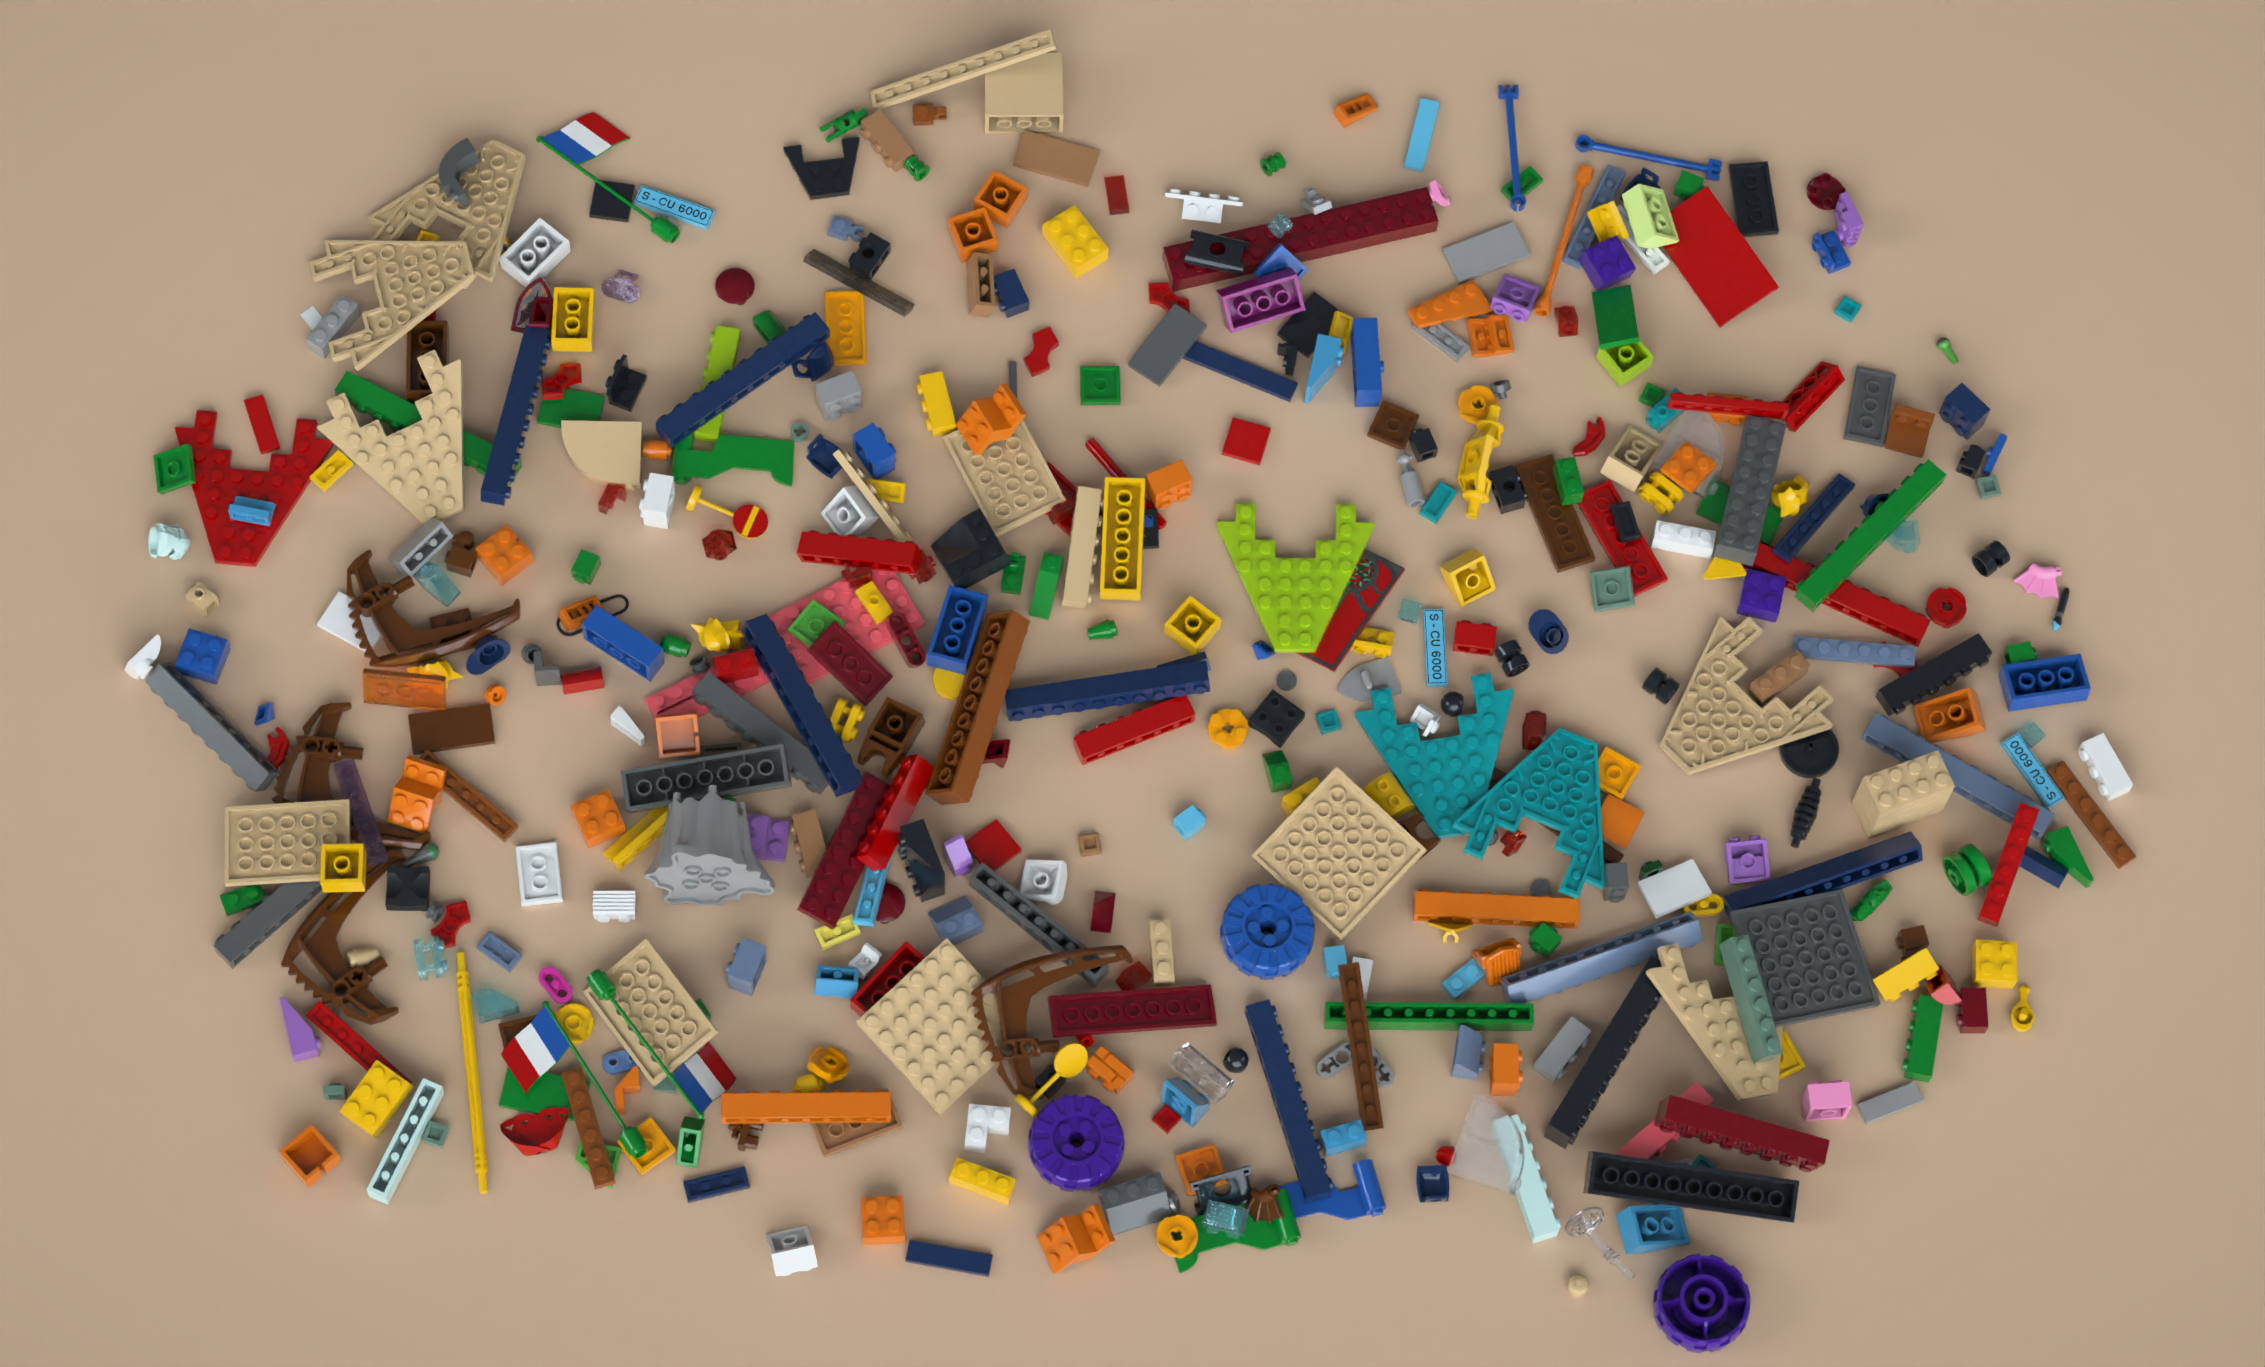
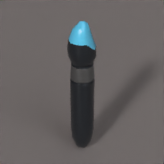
(2057, 621)

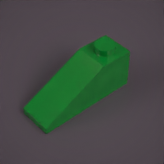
(1046, 585)
(2064, 851)

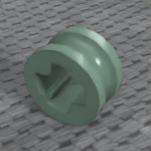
(795, 427)

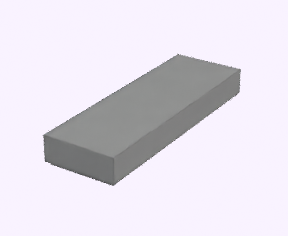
(1444, 340)
(1890, 1103)

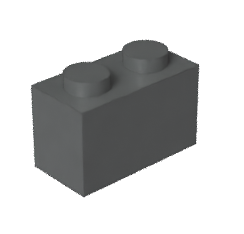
(1615, 882)

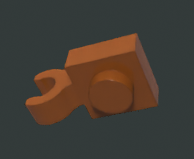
(925, 114)

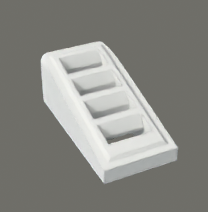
(625, 724)

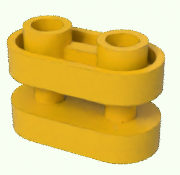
(1660, 493)
(855, 715)

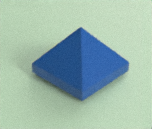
(1262, 650)
(264, 714)

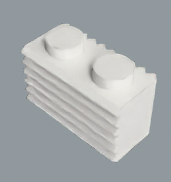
(614, 905)

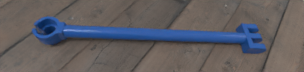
(1509, 95)
(1712, 169)

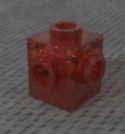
(719, 544)
(925, 568)

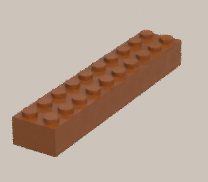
(977, 707)

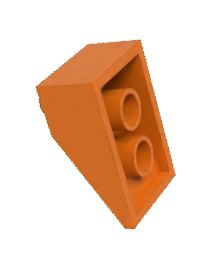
(1950, 716)

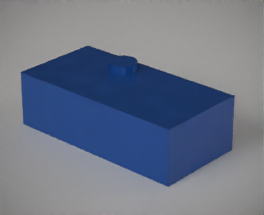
(1366, 362)
(957, 629)
(623, 643)
(2044, 682)

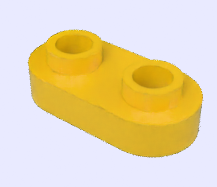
(1703, 908)

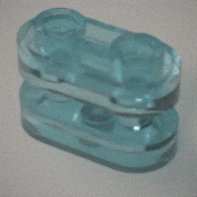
(436, 947)

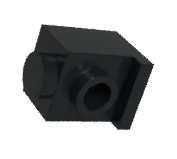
(1970, 461)
(1043, 1078)

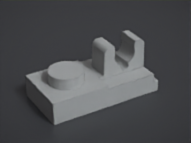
(1315, 202)

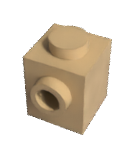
(201, 599)

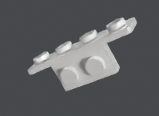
(1202, 207)

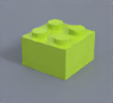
(1625, 361)

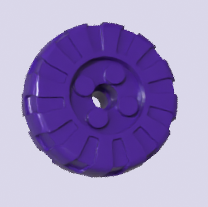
(1081, 1121)
(1696, 1324)

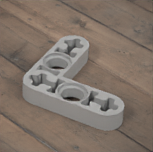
(1345, 1048)

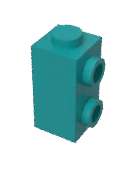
(1660, 417)

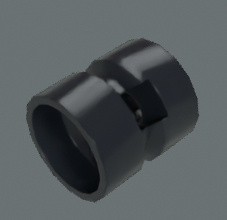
(1990, 558)
(1511, 657)
(1655, 681)

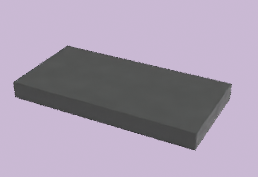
(1167, 345)
(1869, 406)

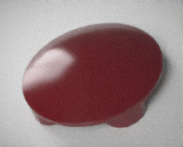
(1824, 191)
(734, 286)
(891, 904)

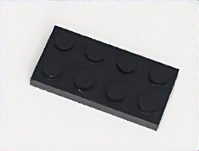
(1753, 199)

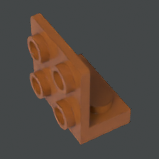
(1909, 430)

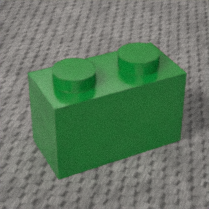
(1568, 481)

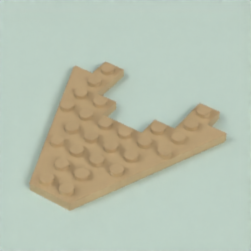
(491, 194)
(409, 283)
(421, 462)
(1721, 722)
(1714, 1027)

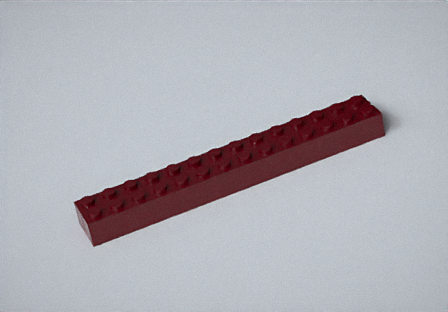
(1315, 236)

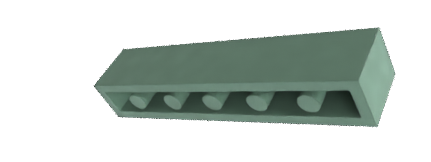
(1750, 999)

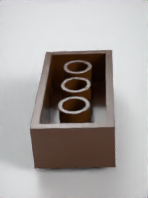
(421, 340)

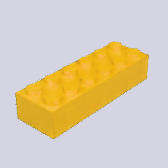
(1122, 539)

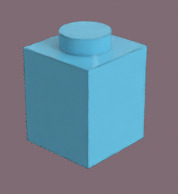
(1189, 822)
(1332, 958)

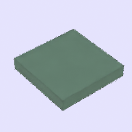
(1612, 589)

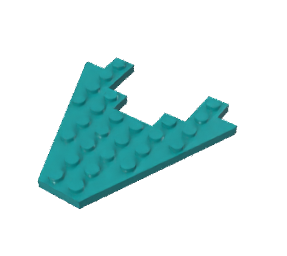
(1442, 773)
(1555, 788)

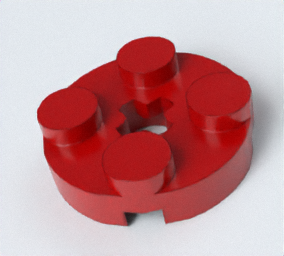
(1938, 614)

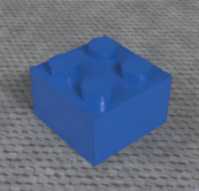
(874, 451)
(202, 656)

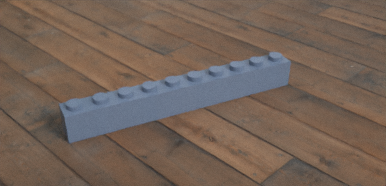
(1968, 780)
(1600, 959)

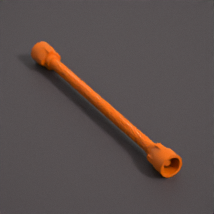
(1544, 302)

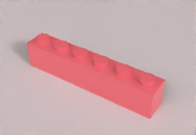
(1652, 1140)

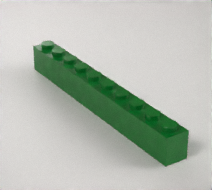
(400, 414)
(1869, 535)
(1437, 1016)

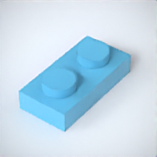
(1463, 979)

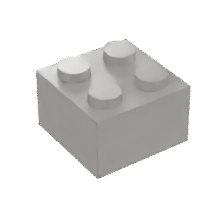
(838, 396)

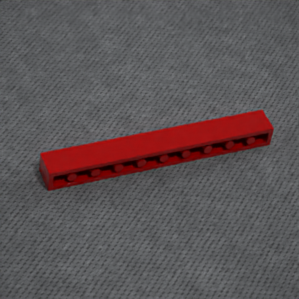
(1849, 599)

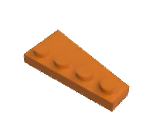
(1452, 305)

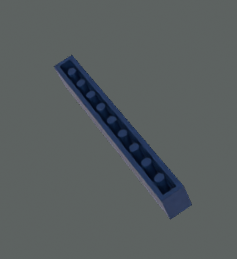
(742, 380)
(515, 415)
(1107, 690)
(802, 705)
(1831, 874)
(1288, 1102)

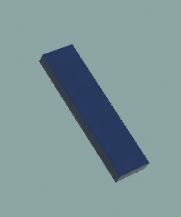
(949, 1258)

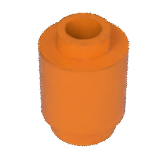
(656, 449)

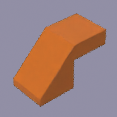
(628, 1084)

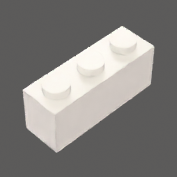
(1683, 539)
(2105, 767)

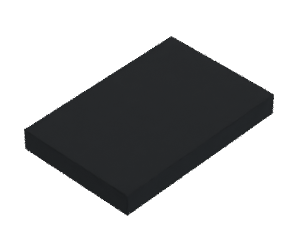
(1306, 325)

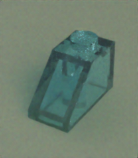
(1905, 537)
(436, 583)
(493, 1005)

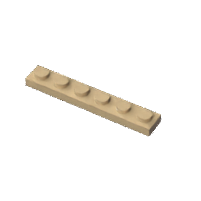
(869, 491)

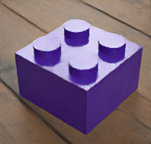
(1607, 263)
(1761, 595)

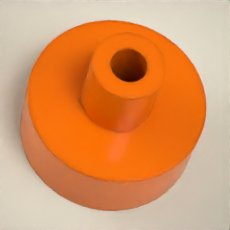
(495, 694)

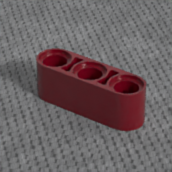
(905, 650)

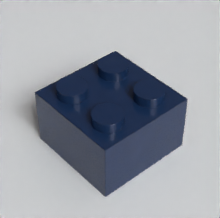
(1964, 411)

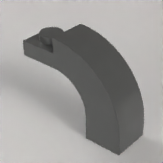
(453, 165)

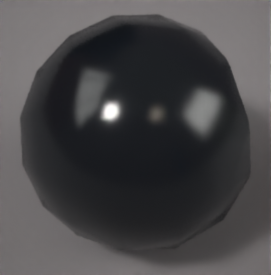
(1452, 703)
(1236, 1060)

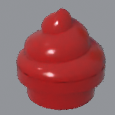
(1444, 1155)

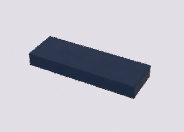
(716, 1184)

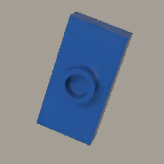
(1993, 454)

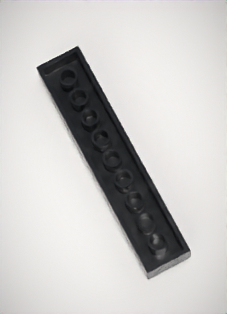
(1605, 1059)
(1691, 1186)

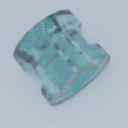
(1280, 225)

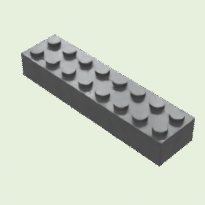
(1750, 490)
(731, 772)

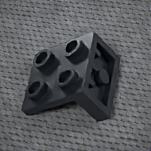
(624, 385)

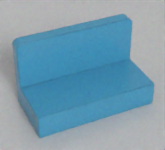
(252, 510)

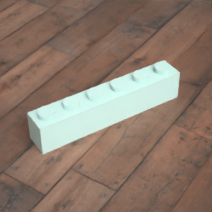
(405, 1141)
(1532, 1195)

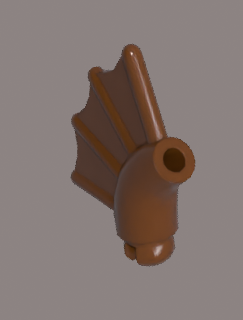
(1264, 1203)

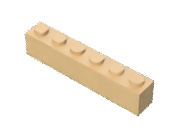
(1081, 547)

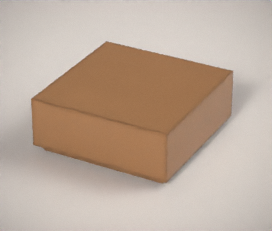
(1089, 844)

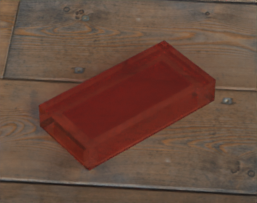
(1116, 195)

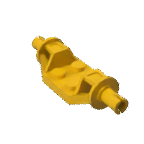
(1475, 461)

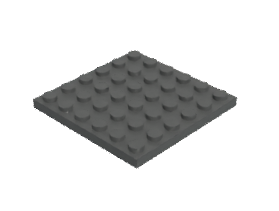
(1808, 957)

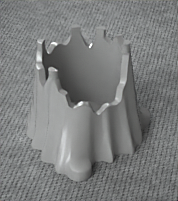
(707, 853)

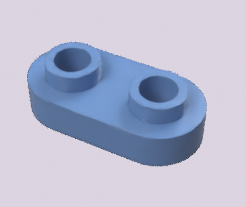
(623, 1064)

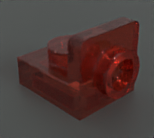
(609, 497)
(1064, 510)
(858, 577)
(1512, 842)
(1133, 977)

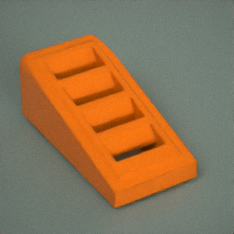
(1346, 117)
(572, 621)

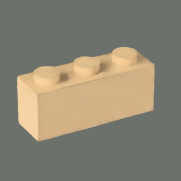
(1161, 953)

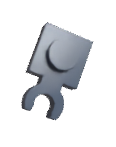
(842, 229)

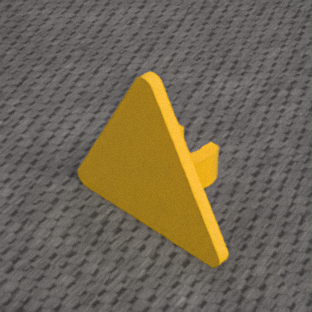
(1724, 568)
(1450, 928)

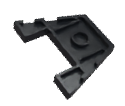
(825, 177)

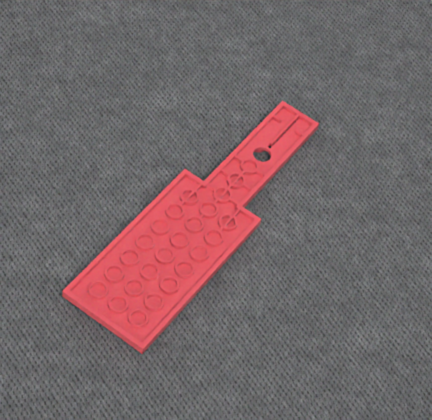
(837, 599)

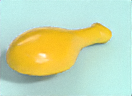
(2022, 1013)

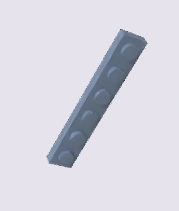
(1855, 651)

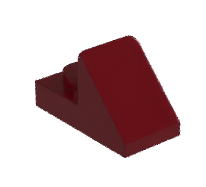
(997, 752)

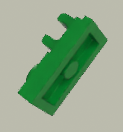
(1013, 574)

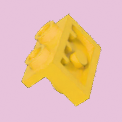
(1607, 222)
(1374, 642)

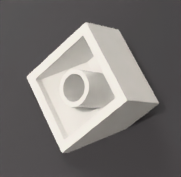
(850, 512)
(792, 1250)

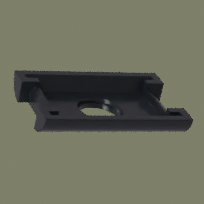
(1227, 262)
(1237, 1194)

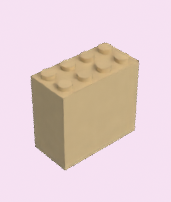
(1025, 96)
(1903, 794)

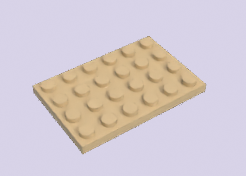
(1008, 479)
(282, 840)
(658, 1009)

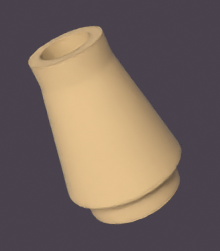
(361, 957)

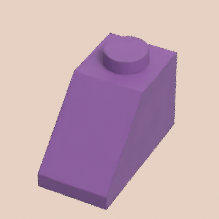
(957, 856)

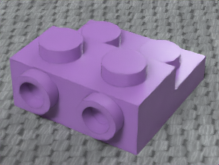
(1848, 219)
(1515, 298)
(768, 837)
(1746, 859)

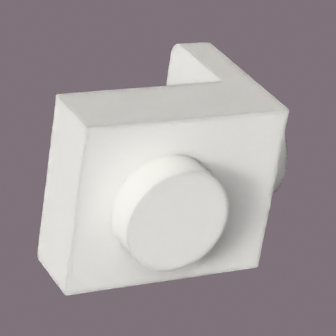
(1426, 719)
(866, 960)

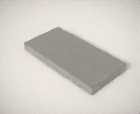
(1486, 252)

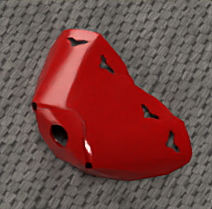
(539, 1133)

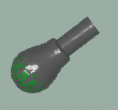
(428, 852)

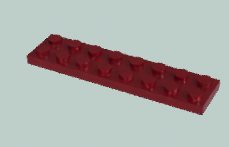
(839, 867)
(1131, 1011)

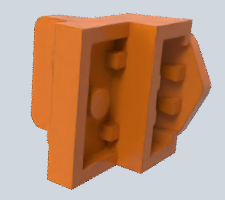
(1498, 960)

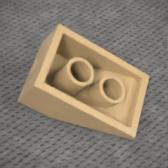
(1631, 458)

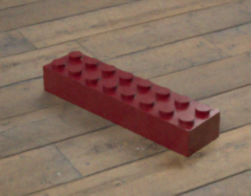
(1741, 1133)

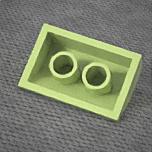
(1649, 216)

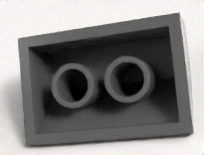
(1135, 1203)

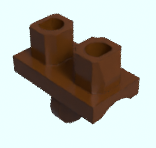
(746, 1140)

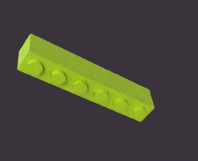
(720, 358)

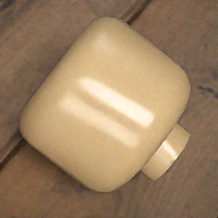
(1577, 1285)

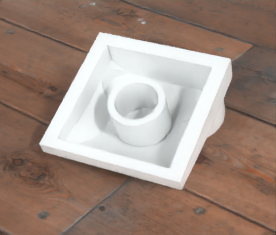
(141, 664)
(1044, 880)

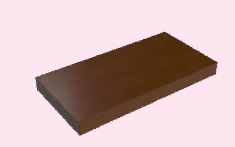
(451, 729)

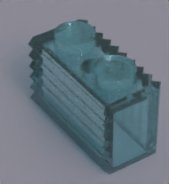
(1225, 1219)

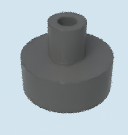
(1500, 388)

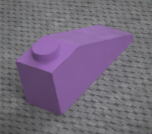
(301, 1037)

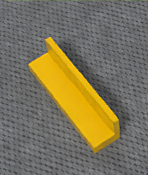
(637, 838)

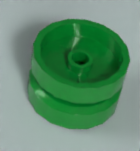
(1967, 869)

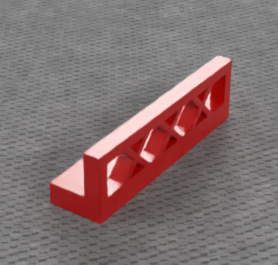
(1812, 396)

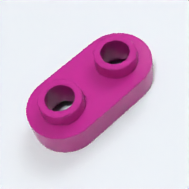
(555, 986)

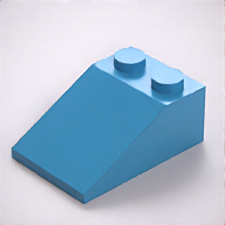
(1325, 359)
(1184, 1100)
(1652, 1228)

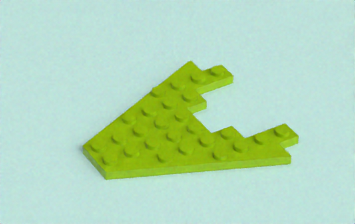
(1295, 594)

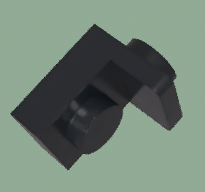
(1289, 352)

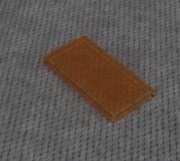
(404, 689)

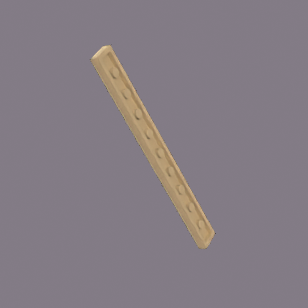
(963, 69)

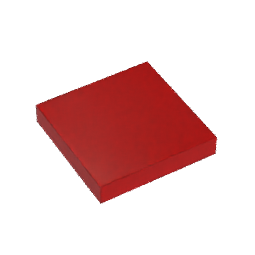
(1246, 441)
(993, 846)

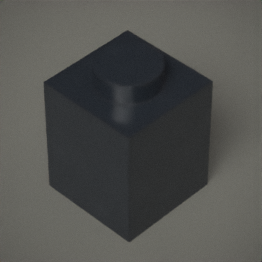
(1423, 444)

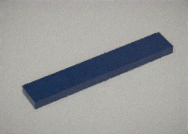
(1241, 371)
(1813, 518)

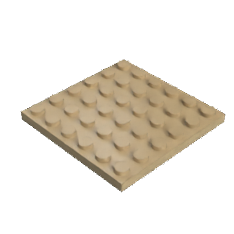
(1339, 853)
(931, 1027)

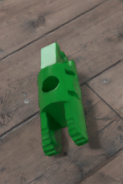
(852, 120)
(1871, 900)

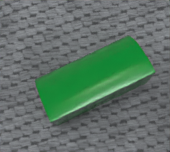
(768, 325)

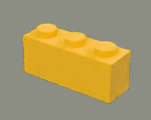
(936, 404)
(1906, 975)
(982, 1181)

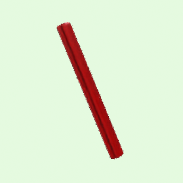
(1114, 470)

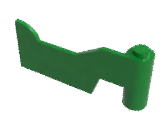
(732, 453)
(1258, 1234)

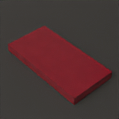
(849, 663)

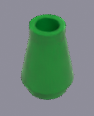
(1103, 630)

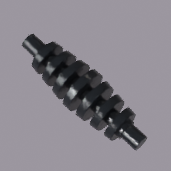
(1805, 812)

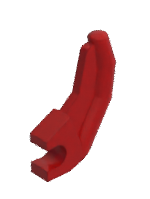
(1593, 438)
(278, 748)

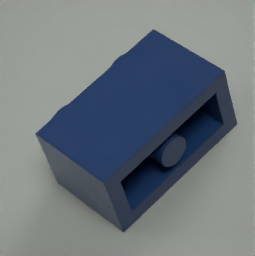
(1010, 293)

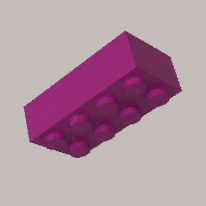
(1261, 300)

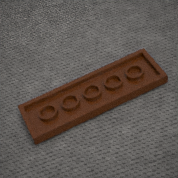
(1556, 523)

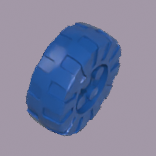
(1270, 910)

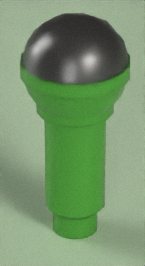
(1944, 345)

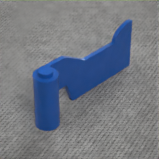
(1347, 1204)

